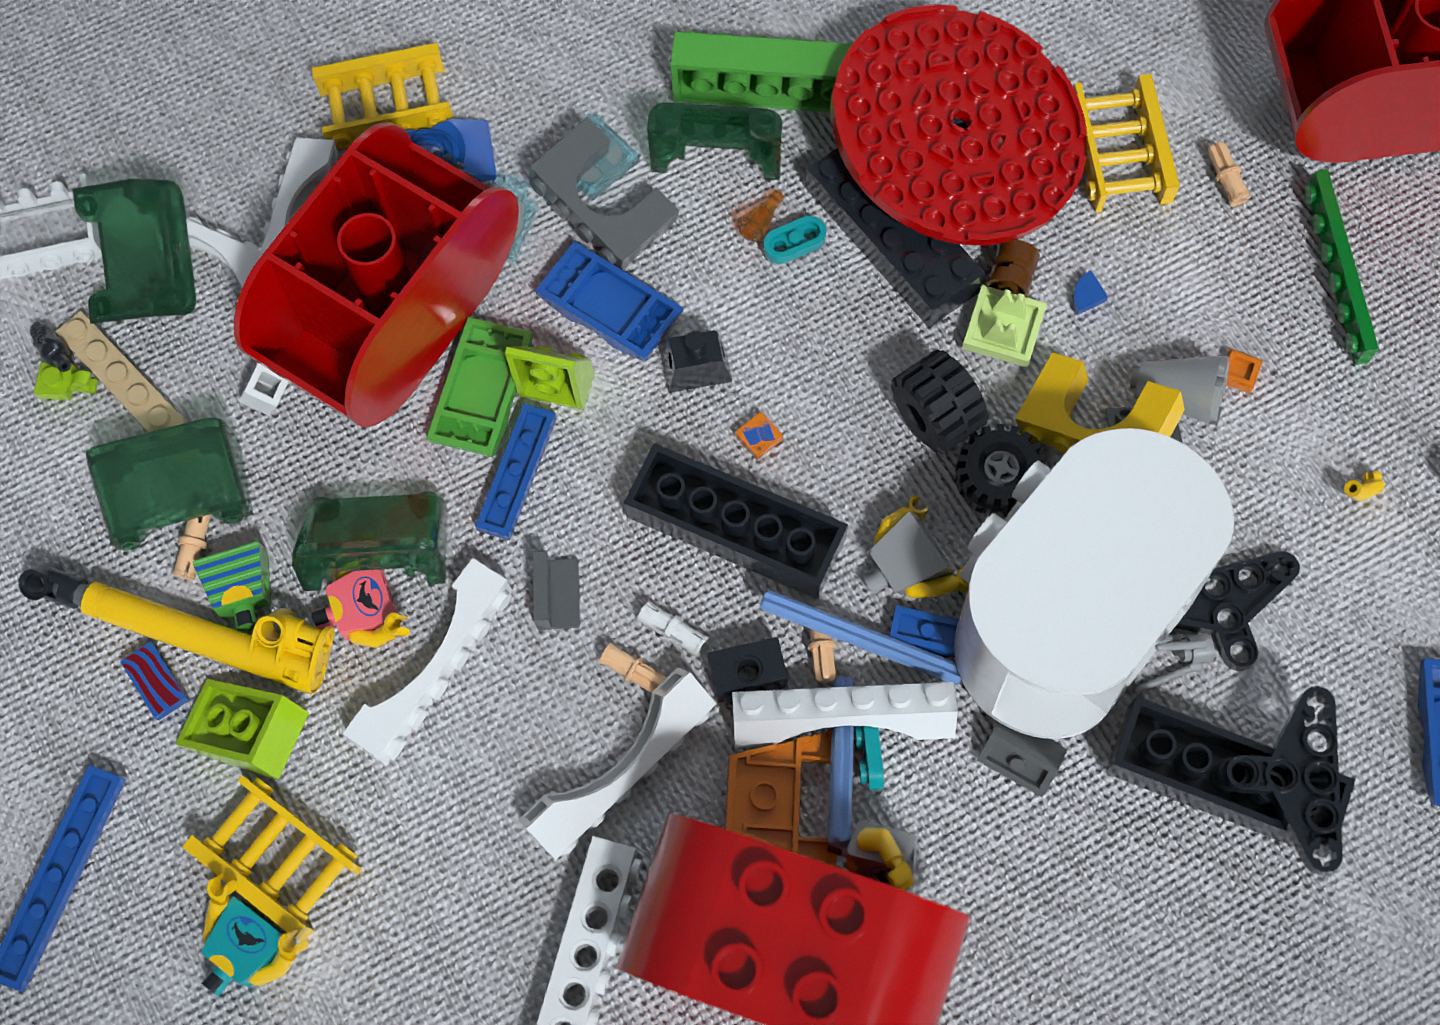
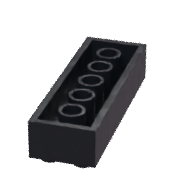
(924, 271)
(735, 520)
(1186, 763)

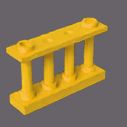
(377, 70)
(1155, 151)
(266, 894)

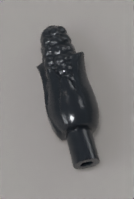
(50, 346)

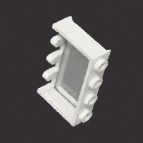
(45, 232)

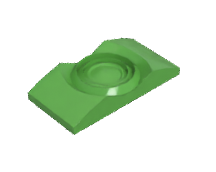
(478, 389)

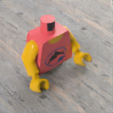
(361, 609)

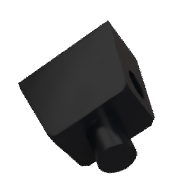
(696, 361)

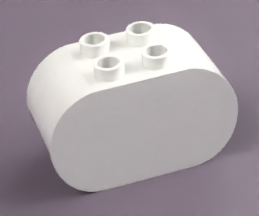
(1087, 578)

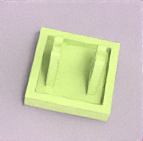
(1004, 326)

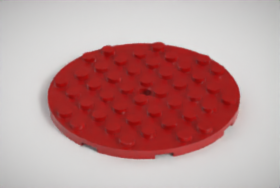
(950, 183)

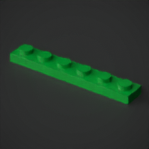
(1343, 275)

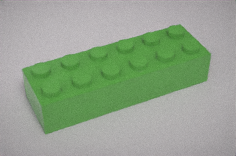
(755, 71)

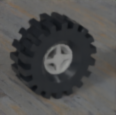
(999, 453)

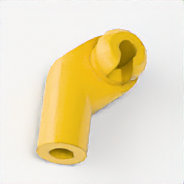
(1372, 486)

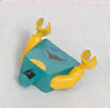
(243, 942)

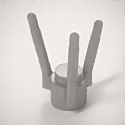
(1191, 649)

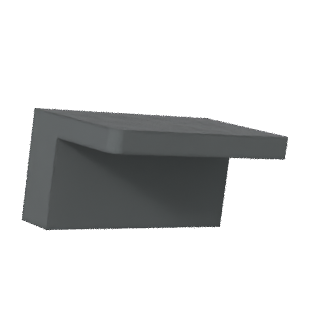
(555, 592)
(1023, 758)

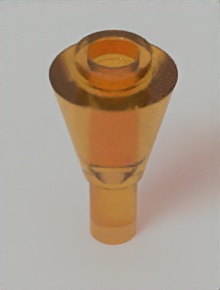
(756, 222)

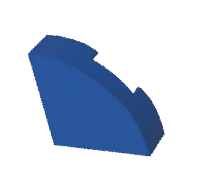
(1088, 293)

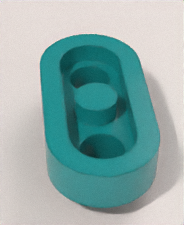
(793, 241)
(872, 767)

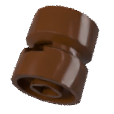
(1014, 267)

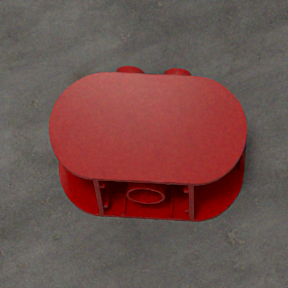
(1358, 75)
(375, 275)
(787, 935)

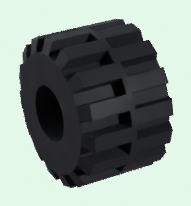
(939, 401)

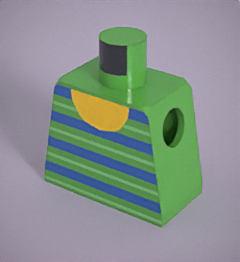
(237, 583)

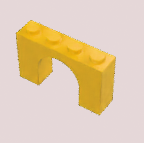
(1057, 390)

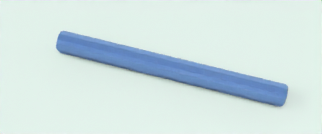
(860, 636)

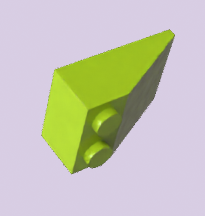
(550, 375)
(243, 727)

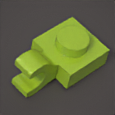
(60, 385)

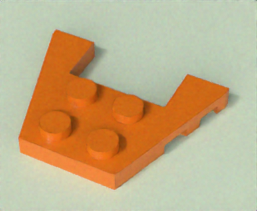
(766, 794)

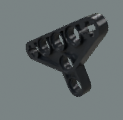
(1240, 601)
(1300, 797)

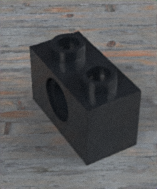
(761, 655)

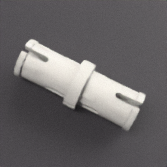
(672, 629)

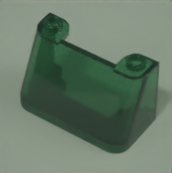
(680, 125)
(141, 249)
(169, 479)
(371, 536)

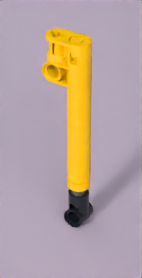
(291, 658)

